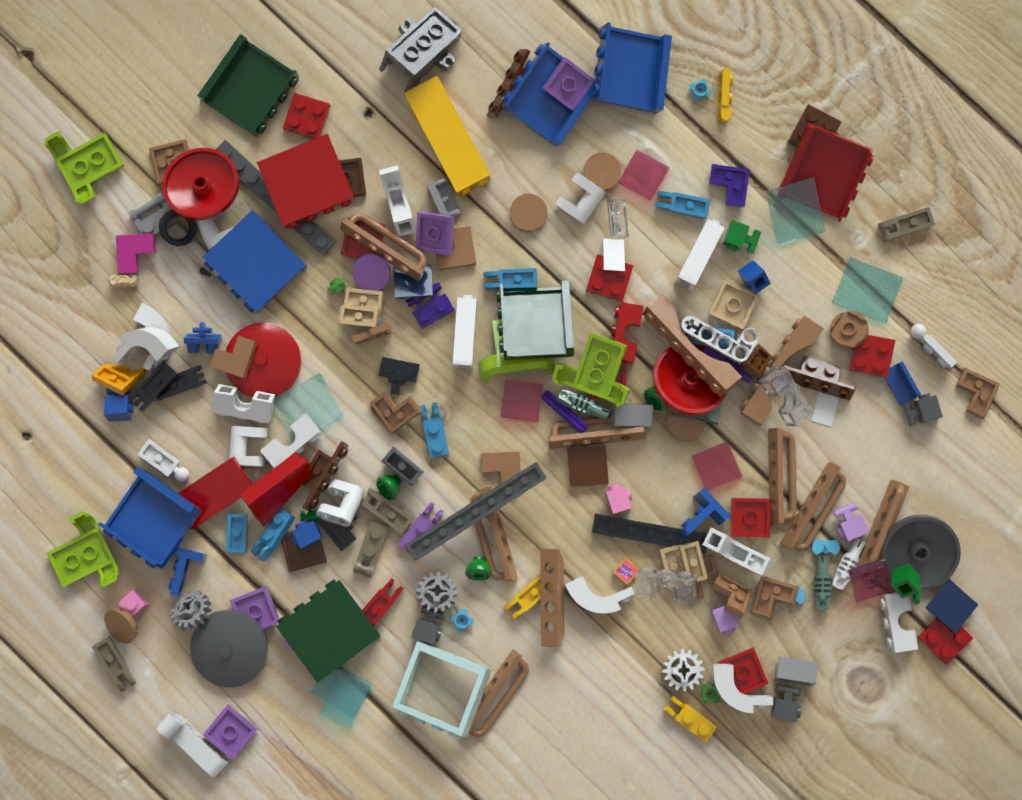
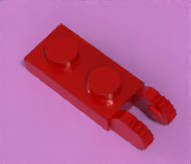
(381, 602)

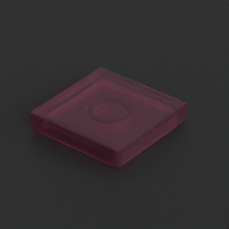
(643, 175)
(521, 400)
(716, 466)
(870, 580)

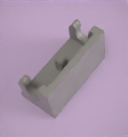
(444, 198)
(632, 414)
(796, 671)

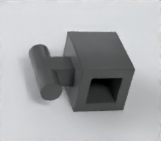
(926, 409)
(426, 629)
(784, 707)

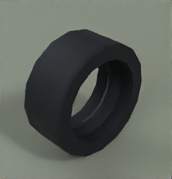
(172, 241)

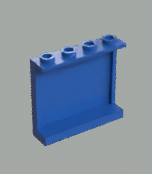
(631, 69)
(537, 107)
(253, 262)
(151, 519)

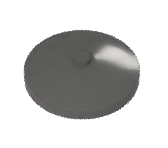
(924, 544)
(229, 648)

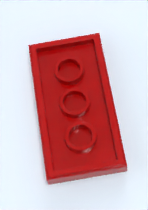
(217, 489)

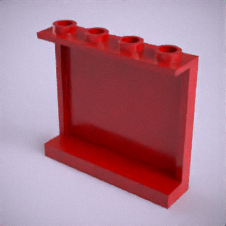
(834, 164)
(306, 181)

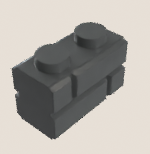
(402, 466)

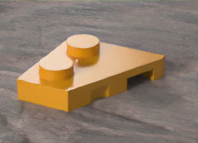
(117, 377)

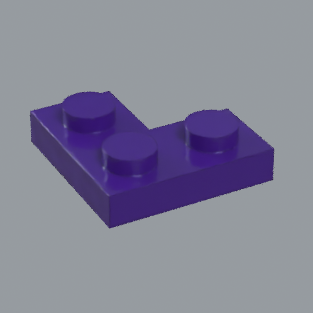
(736, 181)

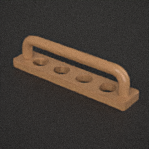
(380, 248)
(591, 438)
(775, 439)
(900, 491)
(810, 505)
(501, 543)
(556, 597)
(494, 686)

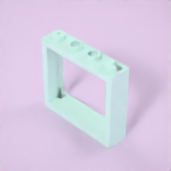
(474, 701)

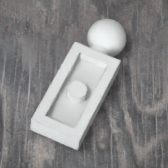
(931, 346)
(163, 461)

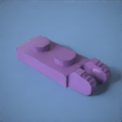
(420, 526)

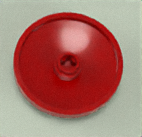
(200, 184)
(274, 361)
(681, 386)

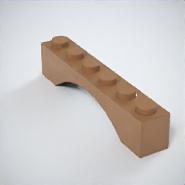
(803, 336)
(717, 374)

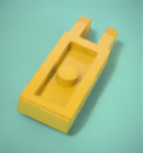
(724, 97)
(527, 597)
(692, 720)

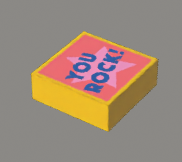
(626, 571)

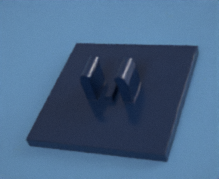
(407, 287)
(951, 606)

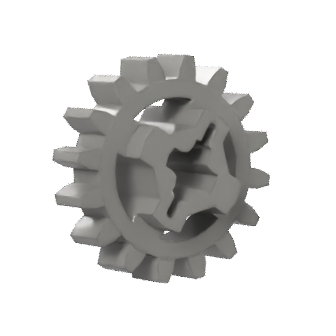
(429, 592)
(191, 610)

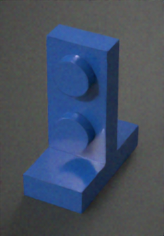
(708, 506)
(180, 568)

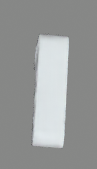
(712, 343)
(192, 742)

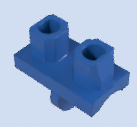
(194, 340)

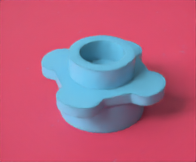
(702, 84)
(462, 625)

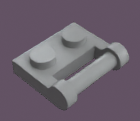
(151, 223)

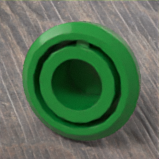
(653, 399)
(389, 486)
(478, 569)

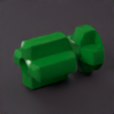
(311, 516)

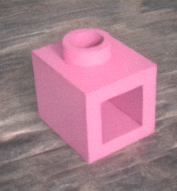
(618, 498)
(133, 603)

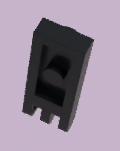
(183, 382)
(153, 385)

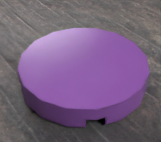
(371, 272)

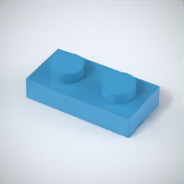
(237, 533)

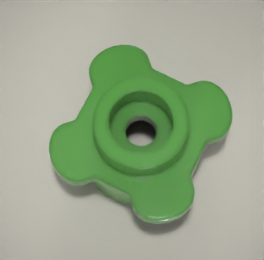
(336, 285)
(709, 698)

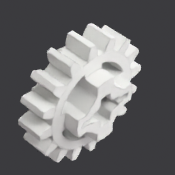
(691, 669)

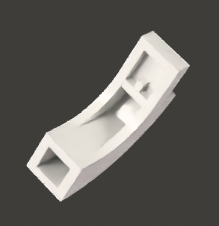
(397, 201)
(151, 318)
(155, 340)
(737, 552)
(585, 598)
(724, 683)

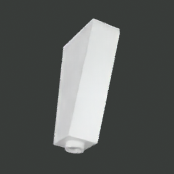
(700, 254)
(465, 332)

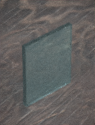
(795, 211)
(867, 290)
(308, 398)

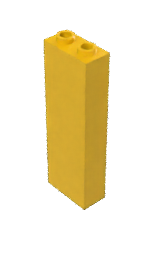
(447, 136)

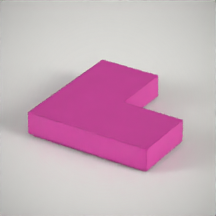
(128, 249)

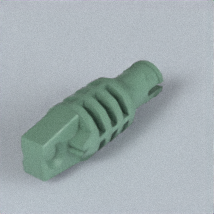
(582, 404)
(822, 584)

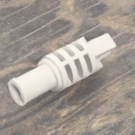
(849, 561)

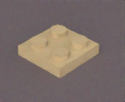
(733, 304)

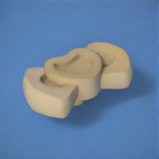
(123, 280)

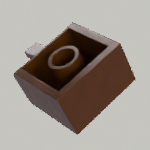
(816, 118)

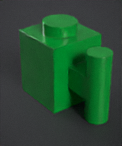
(737, 236)
(907, 582)

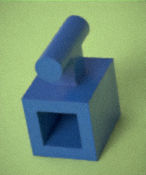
(118, 406)

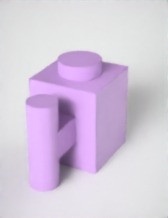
(852, 526)

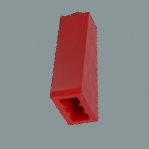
(276, 488)

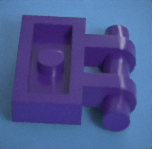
(433, 310)

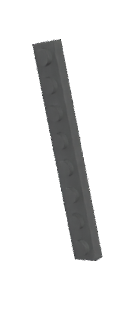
(253, 179)
(476, 511)

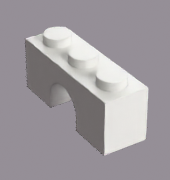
(228, 404)
(305, 432)
(899, 639)

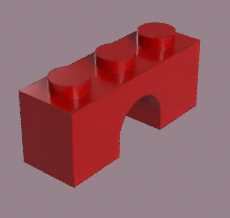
(627, 315)

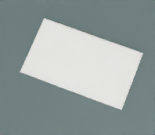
(614, 254)
(825, 409)

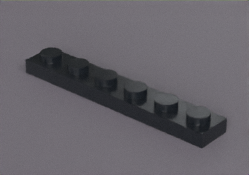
(644, 532)

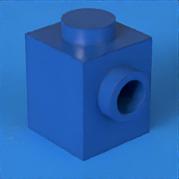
(754, 277)
(306, 534)

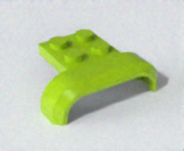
(84, 164)
(496, 365)
(596, 370)
(84, 554)

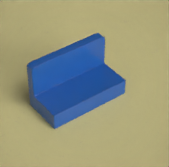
(902, 384)

